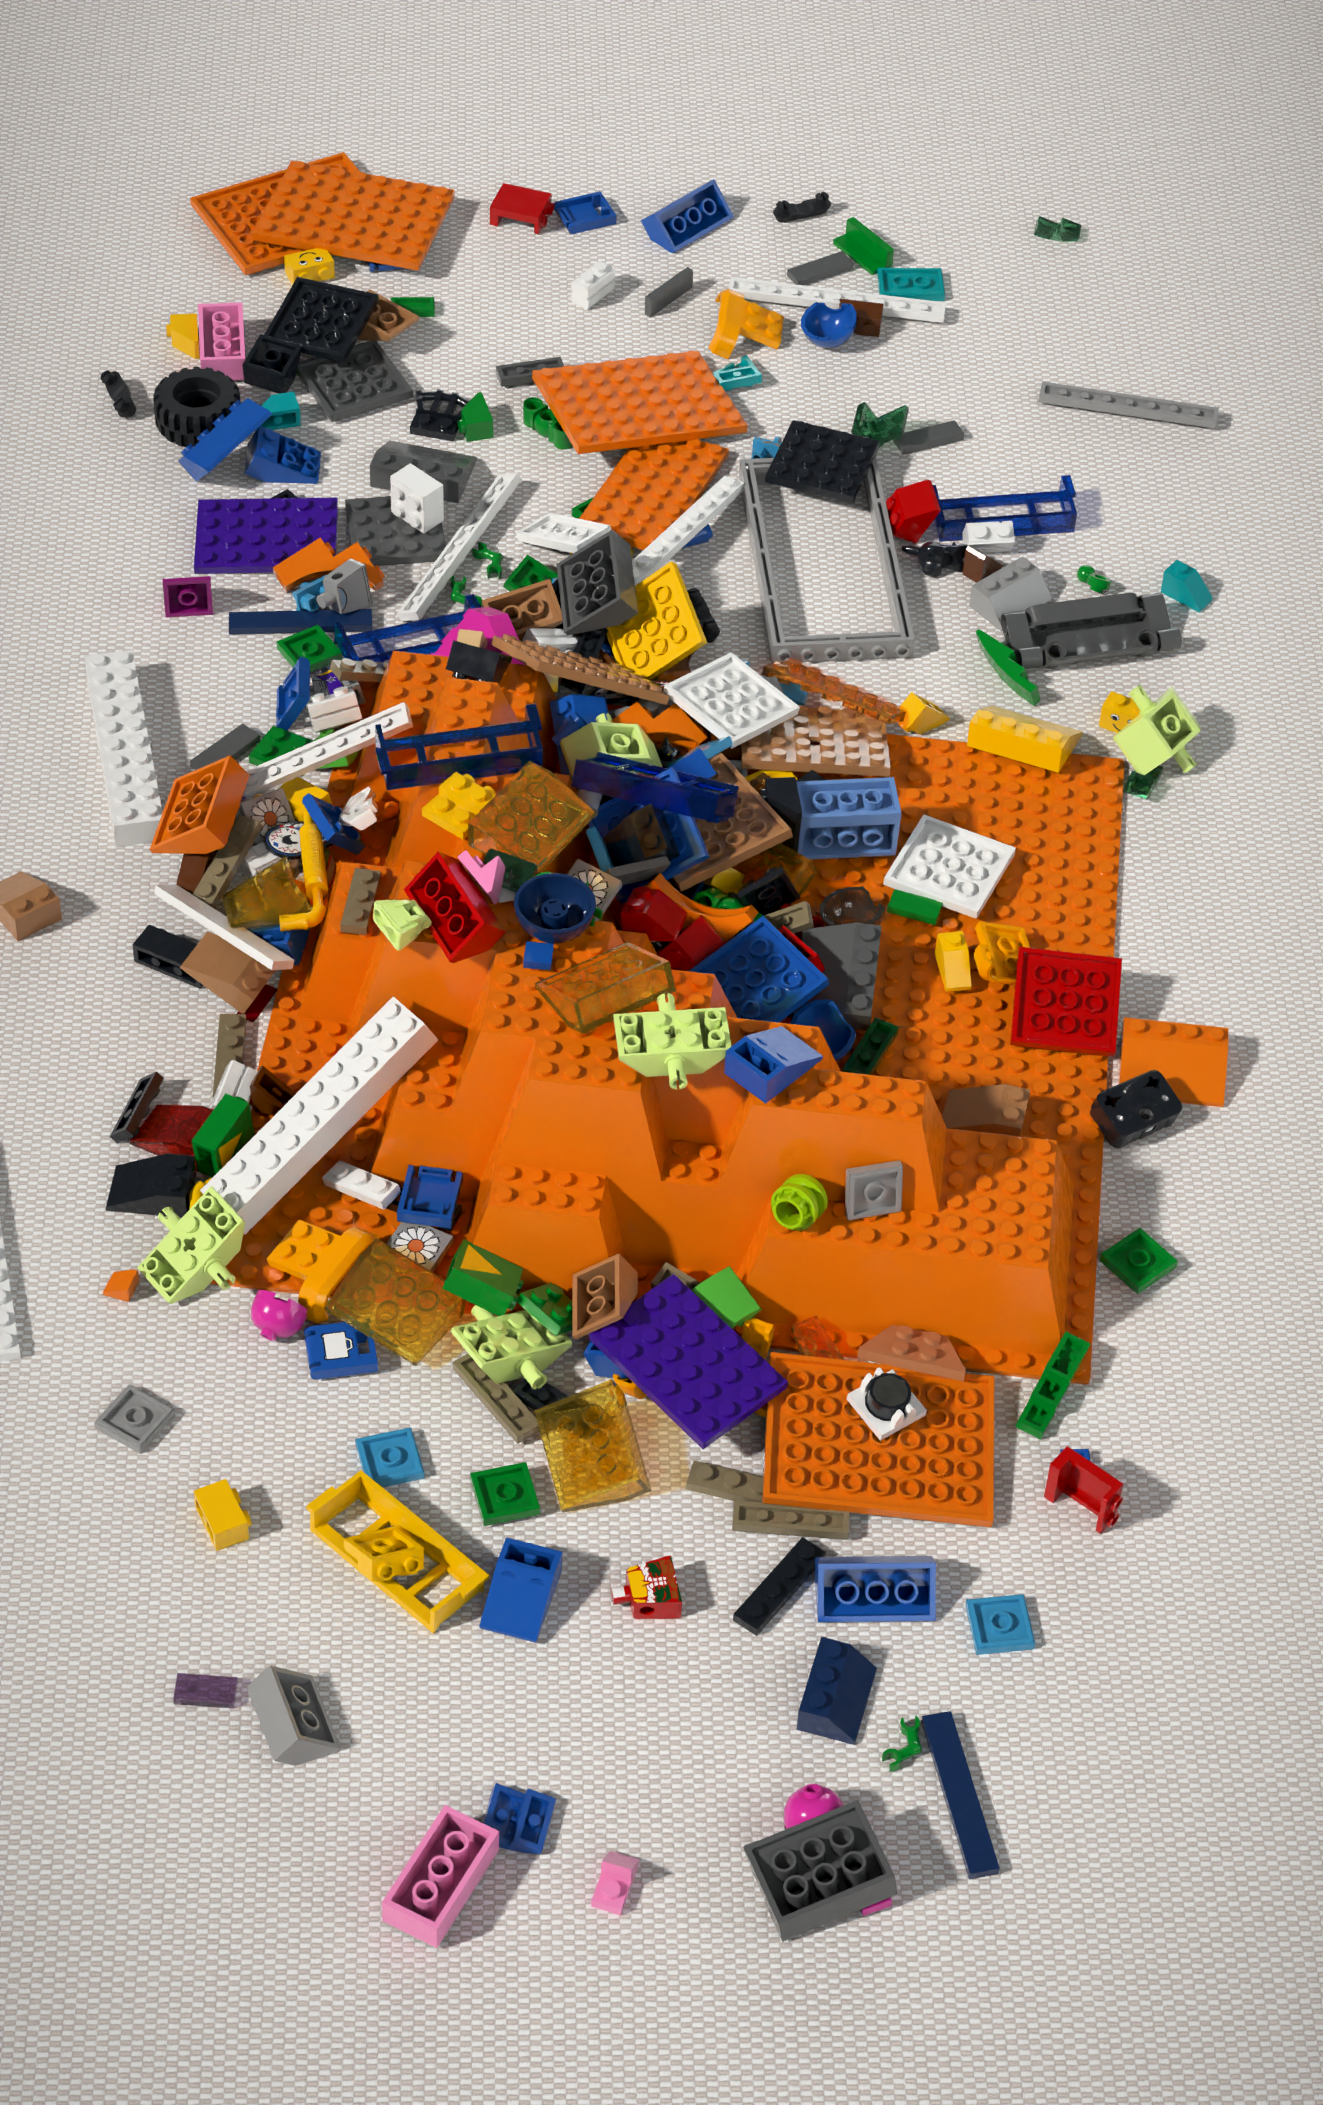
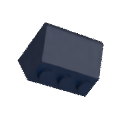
(836, 1692)

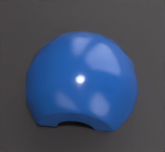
(828, 326)
(835, 1029)

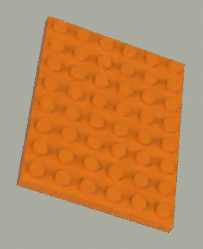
(236, 209)
(354, 215)
(638, 402)
(831, 1459)

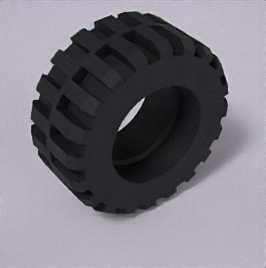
(185, 390)

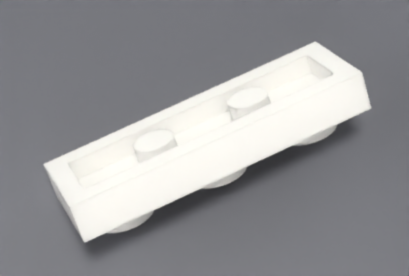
(361, 1184)

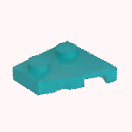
(738, 375)

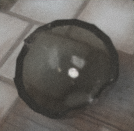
(850, 906)

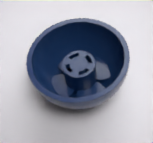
(554, 907)

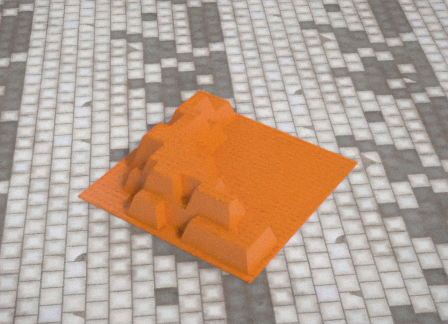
(594, 1160)

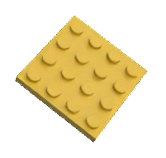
(662, 630)

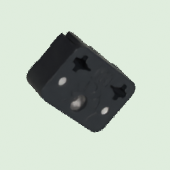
(1135, 1108)

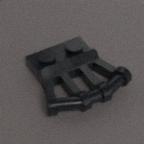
(431, 422)

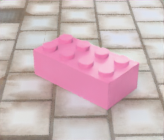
(222, 338)
(440, 1876)

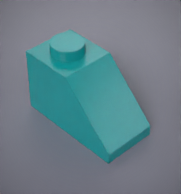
(284, 411)
(1185, 586)

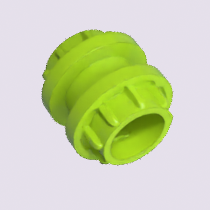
(799, 1202)

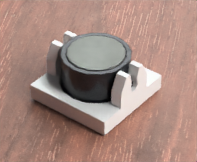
(887, 1404)

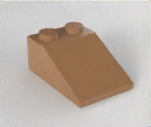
(387, 321)
(529, 607)
(27, 905)
(227, 971)
(987, 1109)
(602, 1294)

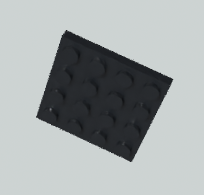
(323, 318)
(822, 461)

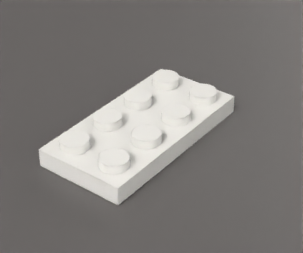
(562, 532)

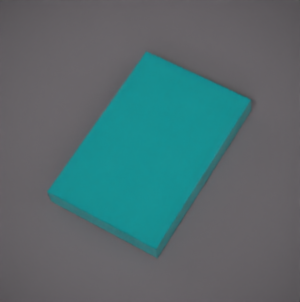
(912, 283)

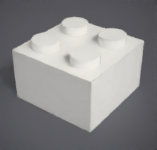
(417, 498)

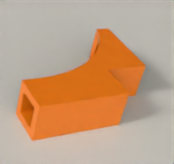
(318, 560)
(671, 723)
(724, 921)

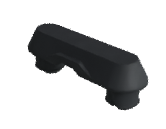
(788, 212)
(119, 393)
(710, 627)

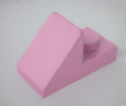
(487, 876)
(614, 1882)

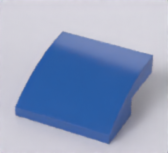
(519, 1818)

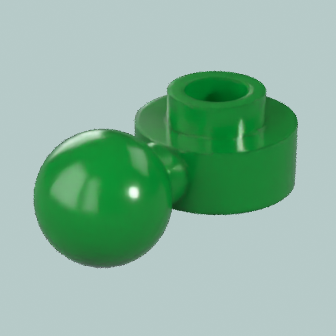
(1097, 582)

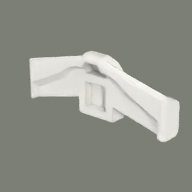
(360, 810)

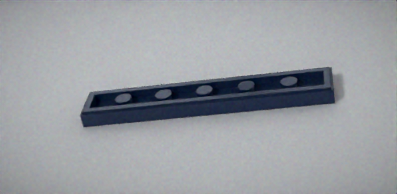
(296, 621)
(960, 1795)

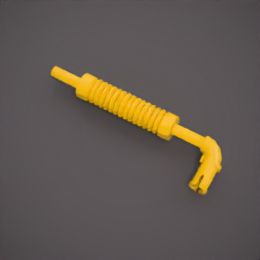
(314, 878)

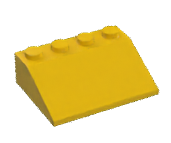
(1022, 737)

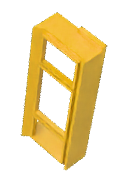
(394, 1513)

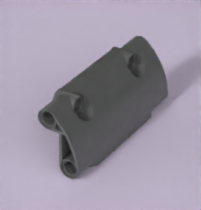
(1089, 630)

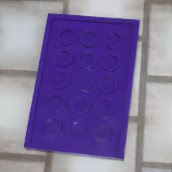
(259, 532)
(689, 1361)

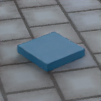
(709, 749)
(600, 850)
(390, 1457)
(1000, 1624)

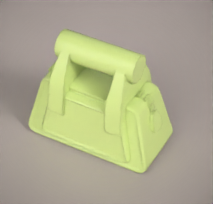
(400, 921)

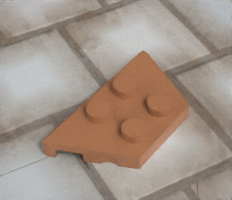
(914, 1351)

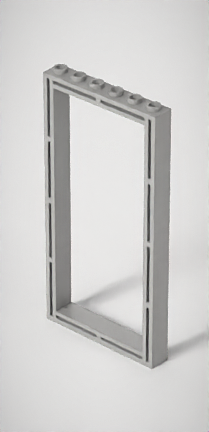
(832, 646)

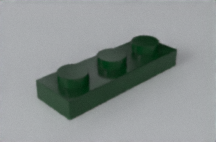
(871, 1047)

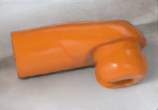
(390, 812)

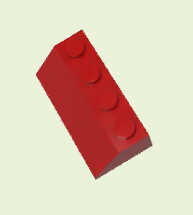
(458, 912)

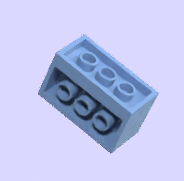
(849, 818)

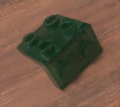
(884, 428)

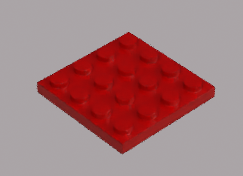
(1066, 1001)

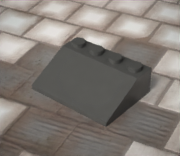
(444, 466)
(597, 585)
(850, 965)
(821, 1870)

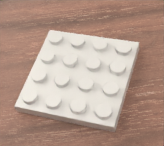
(731, 699)
(950, 866)

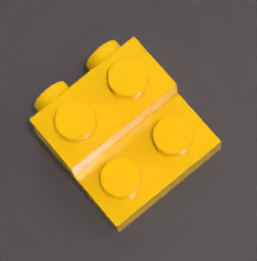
(457, 803)
(385, 1554)

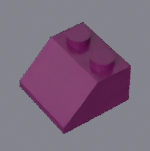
(187, 596)

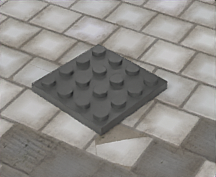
(358, 385)
(388, 536)

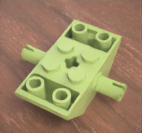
(1158, 732)
(610, 738)
(672, 1040)
(195, 1248)
(511, 1345)

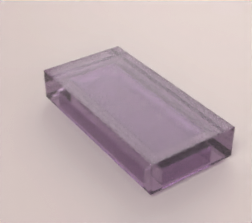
(205, 1690)

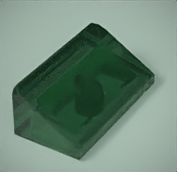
(516, 869)

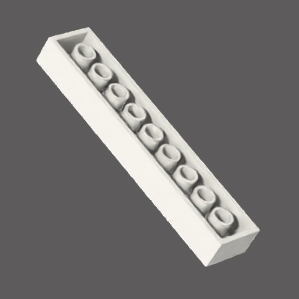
(123, 747)
(322, 1111)

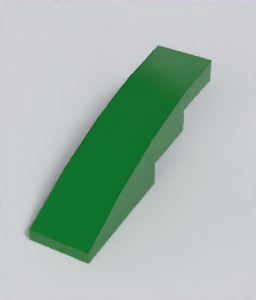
(1006, 666)
(1053, 1385)

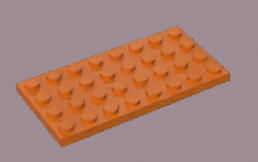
(654, 488)

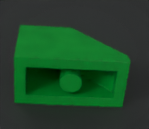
(476, 420)

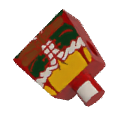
(651, 1590)

